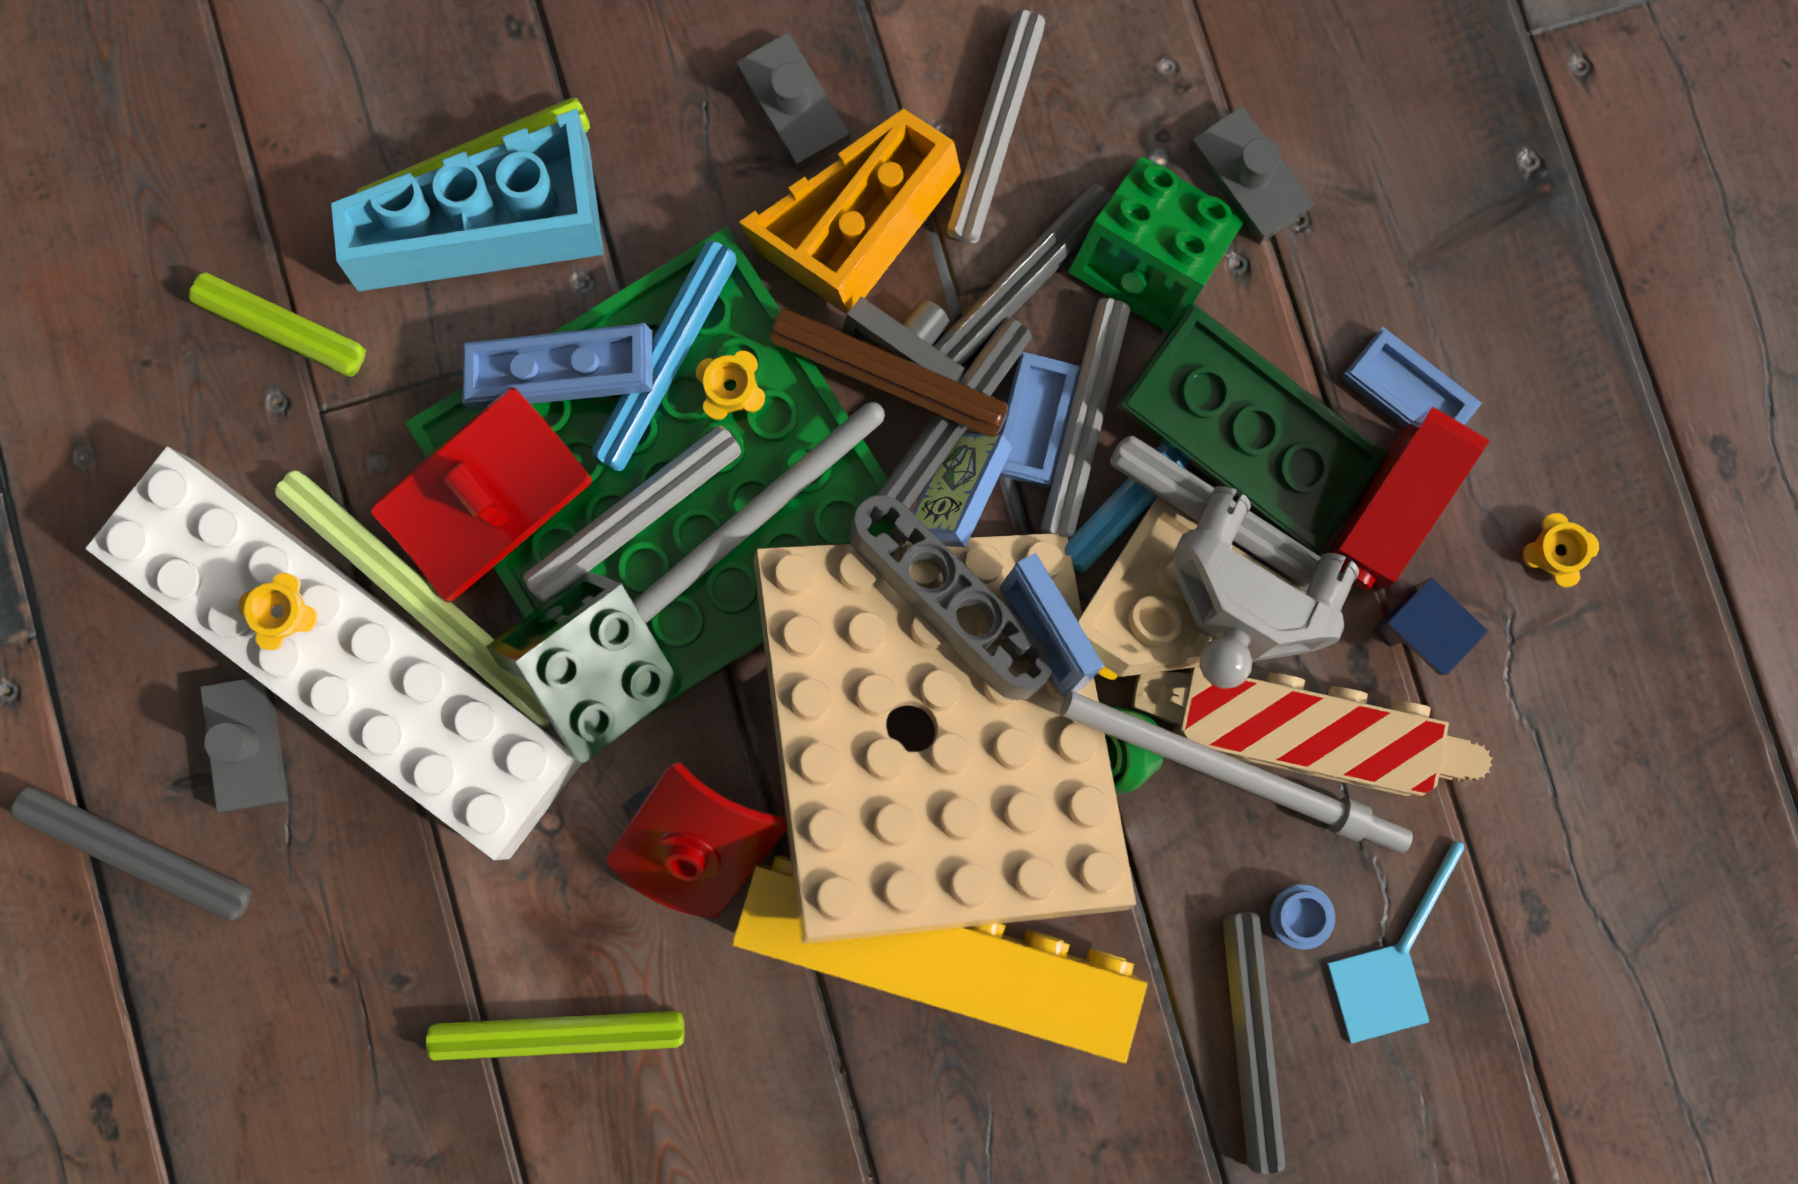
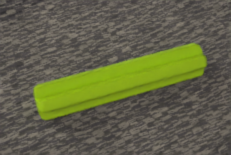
(277, 324)

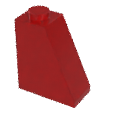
(1407, 497)

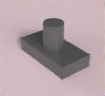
(793, 101)
(1251, 174)
(907, 340)
(243, 745)

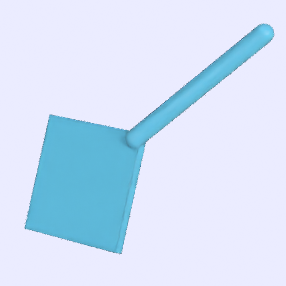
(1380, 987)

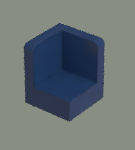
(1432, 626)

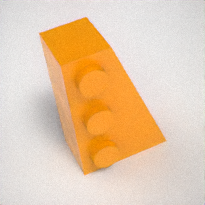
(858, 212)

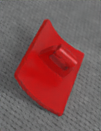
(481, 494)
(692, 845)

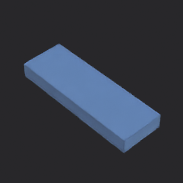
(559, 365)

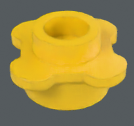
(736, 368)
(1579, 548)
(258, 608)

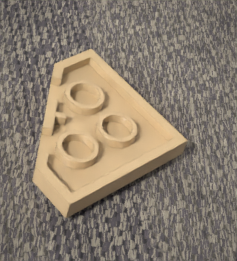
(1139, 611)

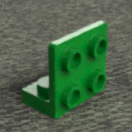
(1156, 243)

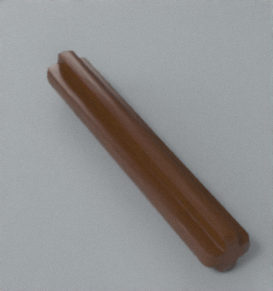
(889, 373)

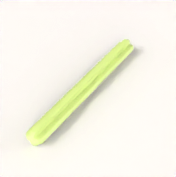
(405, 587)

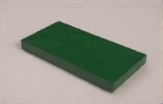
(1252, 429)

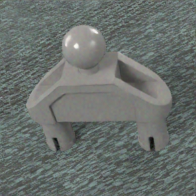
(1247, 606)

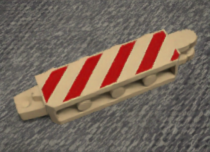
(1313, 732)

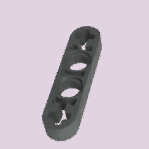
(958, 589)

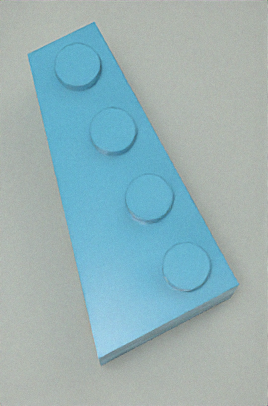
(476, 213)

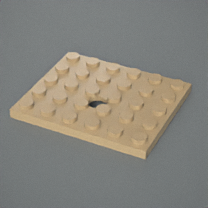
(982, 827)

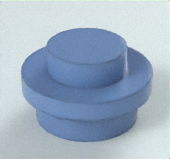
(1302, 916)

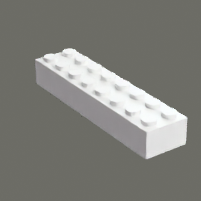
(356, 673)

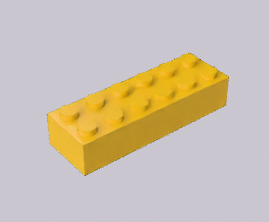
(964, 969)

